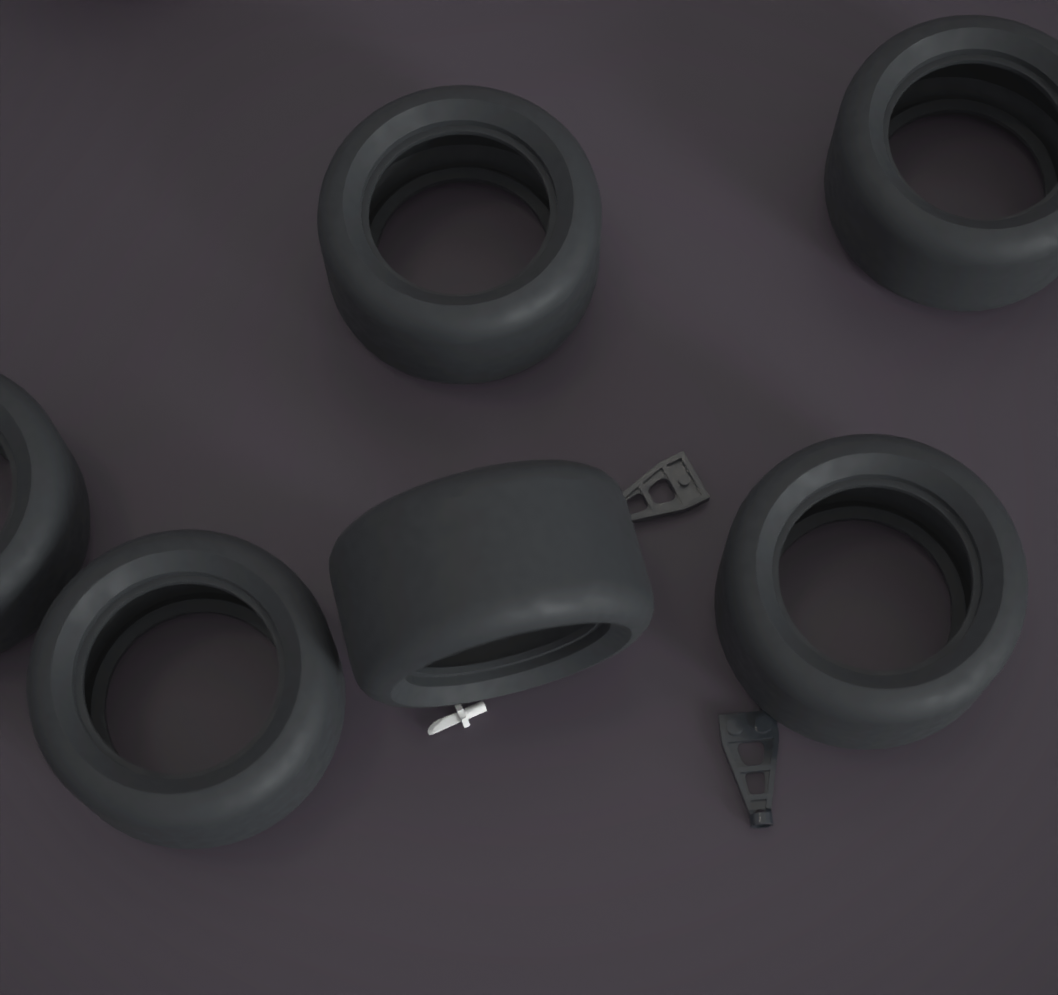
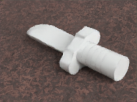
(462, 715)

